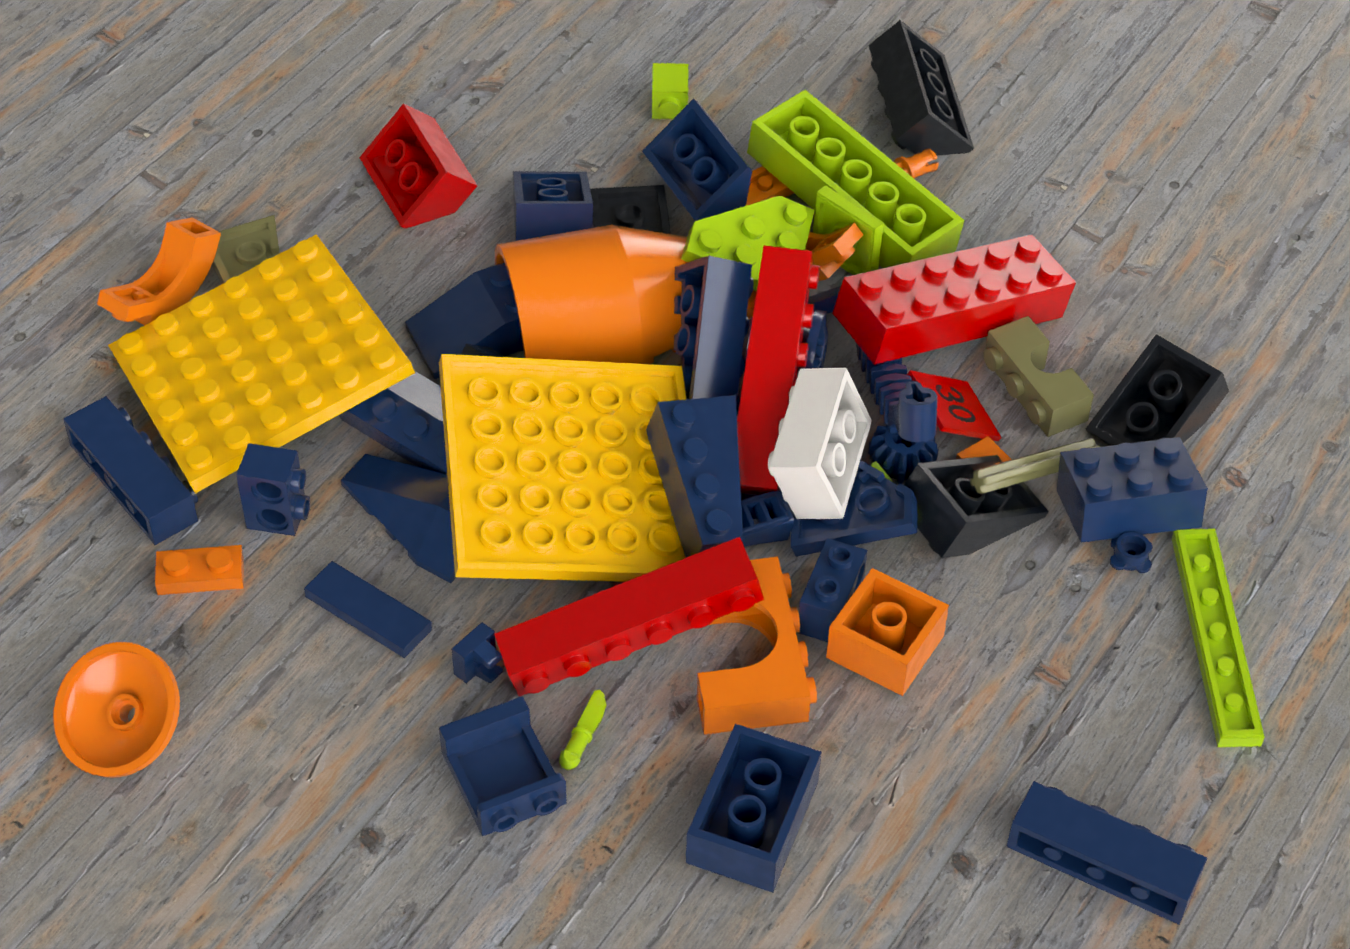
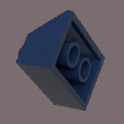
(700, 164)

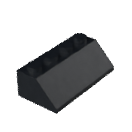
(918, 93)

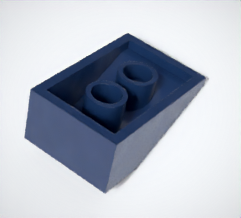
(551, 203)
(473, 312)

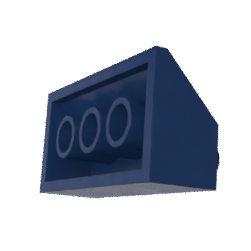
(406, 421)

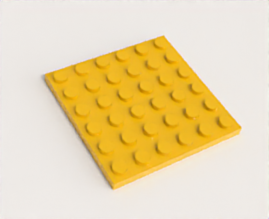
(259, 361)
(556, 468)

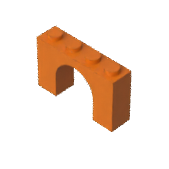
(774, 688)

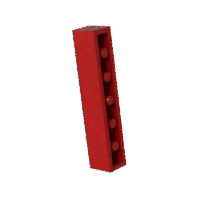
(773, 358)
(629, 617)

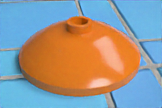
(96, 703)

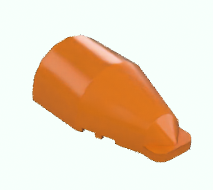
(597, 293)

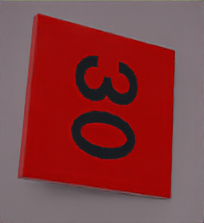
(958, 407)

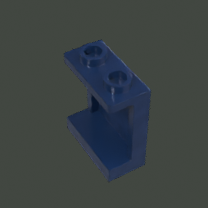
(501, 767)

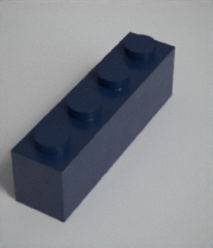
(132, 469)
(1106, 852)

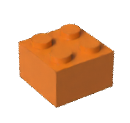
(887, 631)

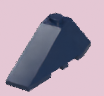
(410, 506)

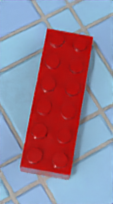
(951, 298)

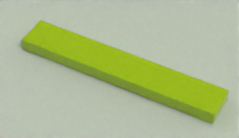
(1217, 639)

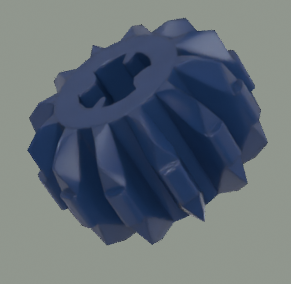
(898, 455)

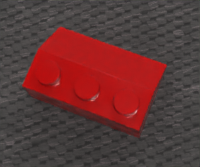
(417, 169)

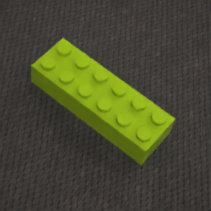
(815, 148)

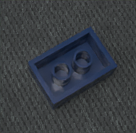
(1131, 489)
(753, 807)

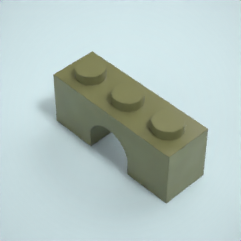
(1051, 399)

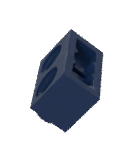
(272, 489)
(830, 586)

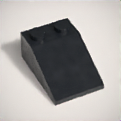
(1160, 397)
(959, 518)

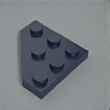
(873, 513)

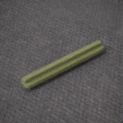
(1023, 468)

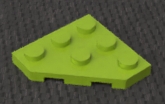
(745, 230)

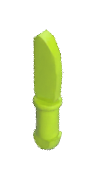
(583, 732)

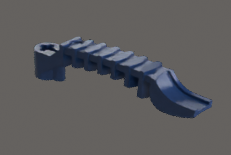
(903, 402)

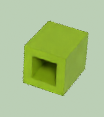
(669, 89)

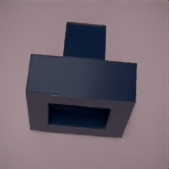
(477, 655)

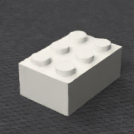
(820, 443)

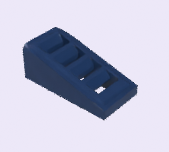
(773, 518)

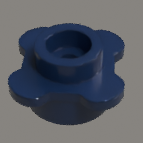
(1131, 552)

